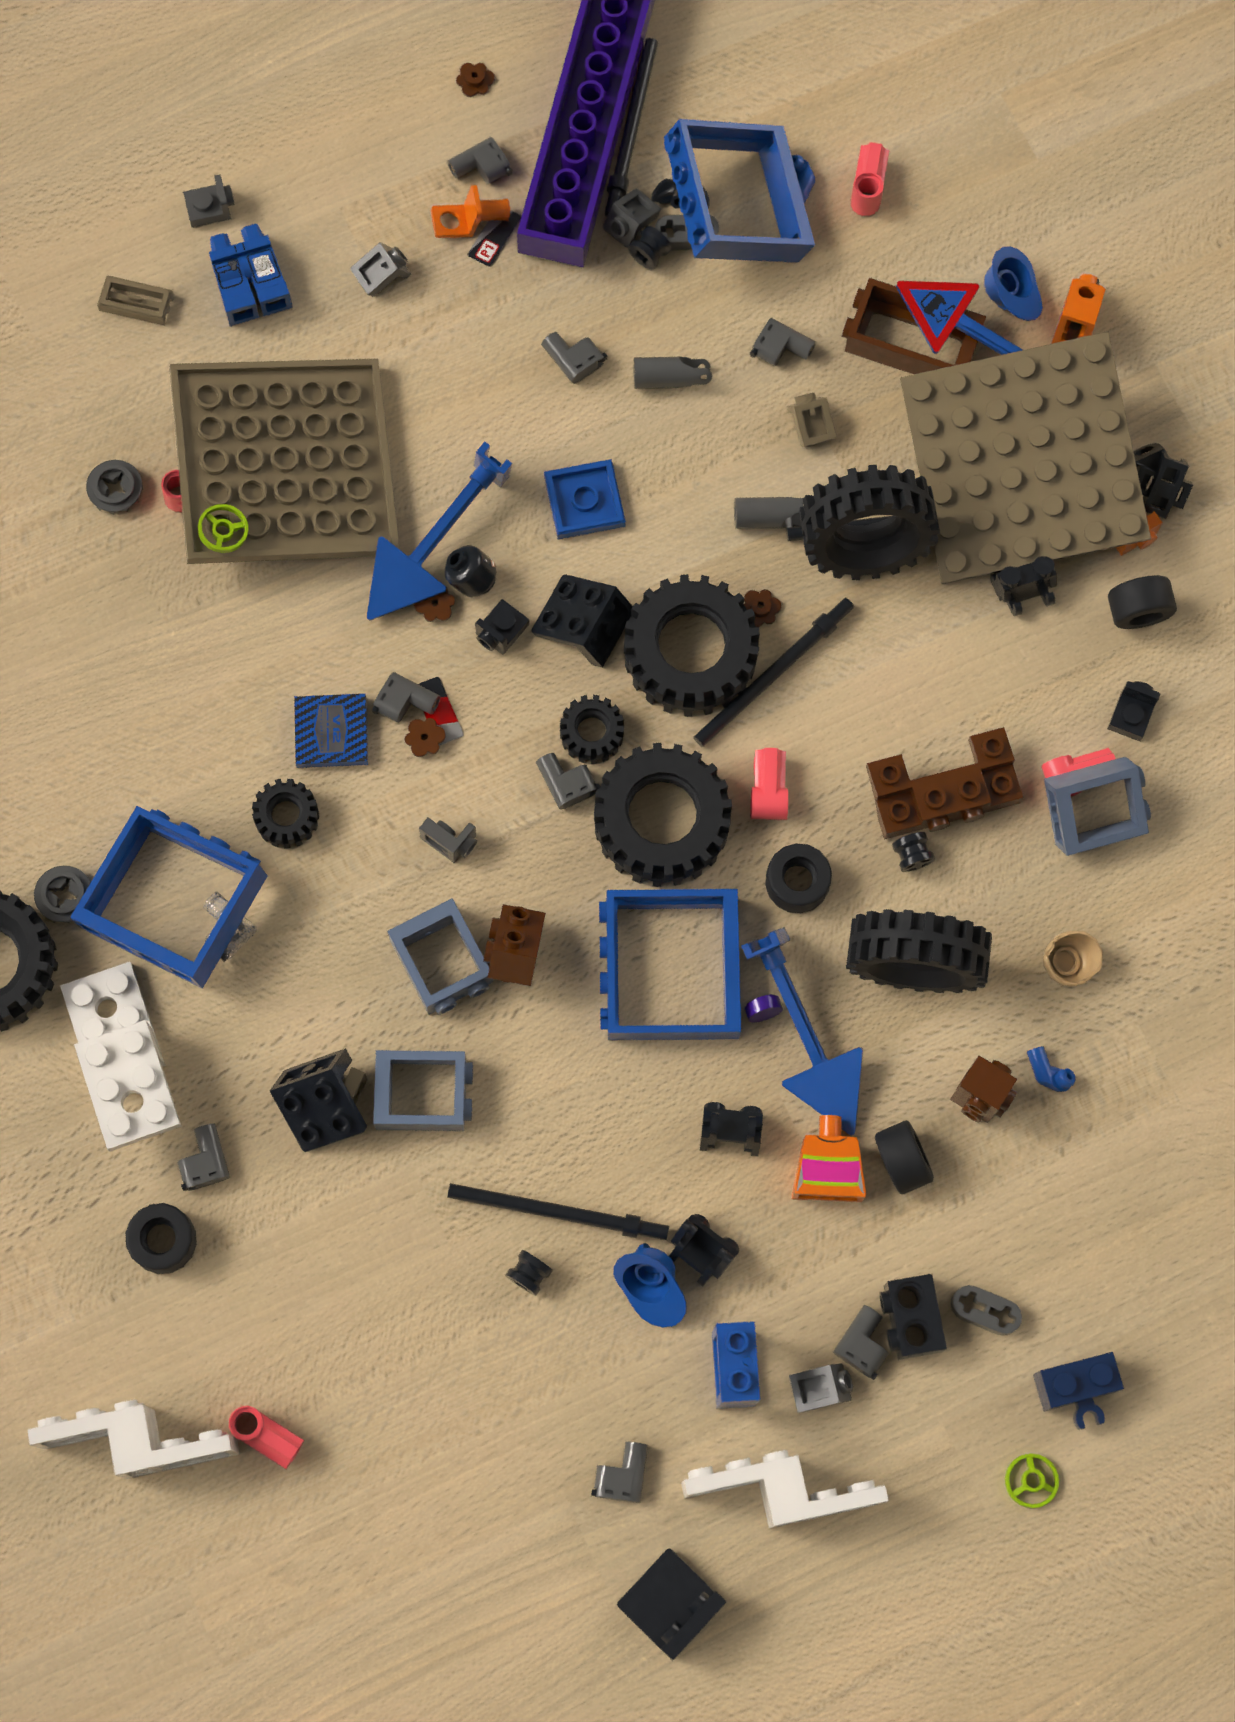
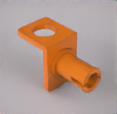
(469, 214)

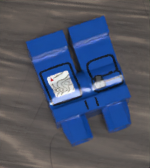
(245, 264)

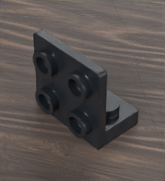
(585, 617)
(318, 1101)
(670, 1603)

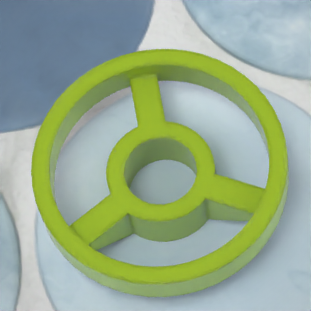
(223, 522)
(1031, 1469)

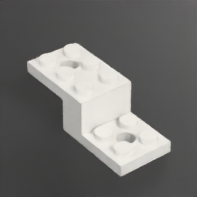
(120, 1056)
(133, 1439)
(783, 1489)

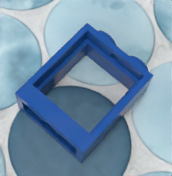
(735, 1365)

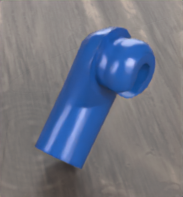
(805, 175)
(1048, 1075)

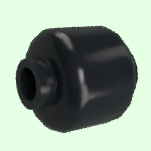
(470, 571)

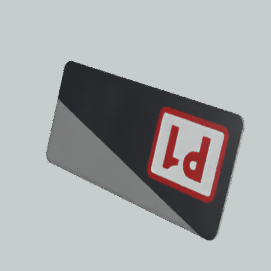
(493, 239)

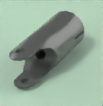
(669, 372)
(767, 512)

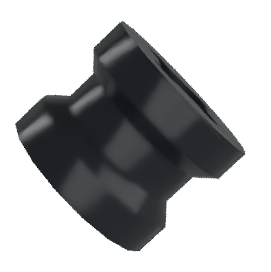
(649, 247)
(913, 851)
(529, 1272)

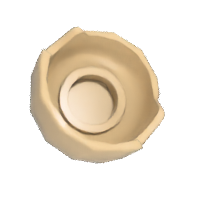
(1072, 958)

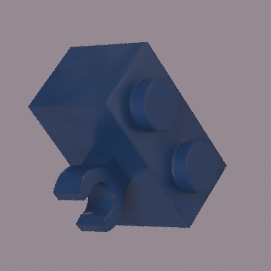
(1079, 1384)

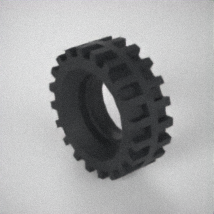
(876, 546)
(684, 689)
(656, 860)
(919, 951)
(35, 960)

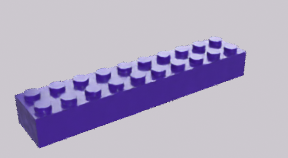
(583, 130)

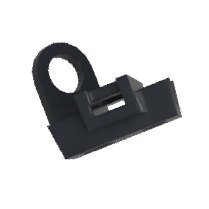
(1160, 466)

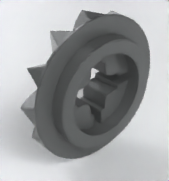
(112, 472)
(56, 880)

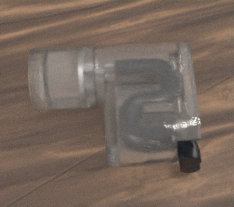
(215, 906)

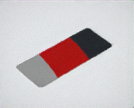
(444, 713)

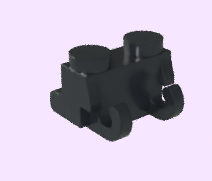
(1025, 582)
(731, 1126)
(703, 1248)

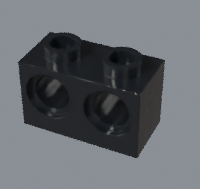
(924, 1316)

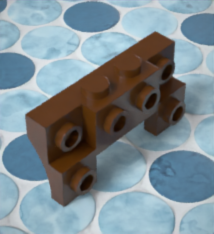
(949, 795)

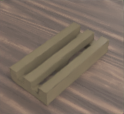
(134, 312)

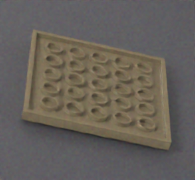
(290, 450)
(1026, 457)

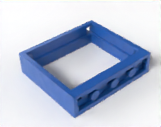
(781, 181)
(118, 861)
(672, 899)

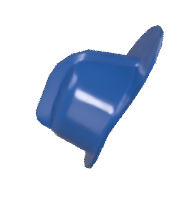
(1013, 284)
(651, 1286)

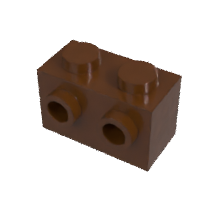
(515, 944)
(985, 1090)

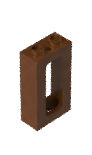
(887, 301)

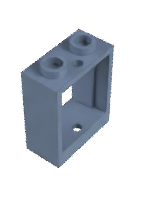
(1061, 809)
(425, 925)
(383, 1091)

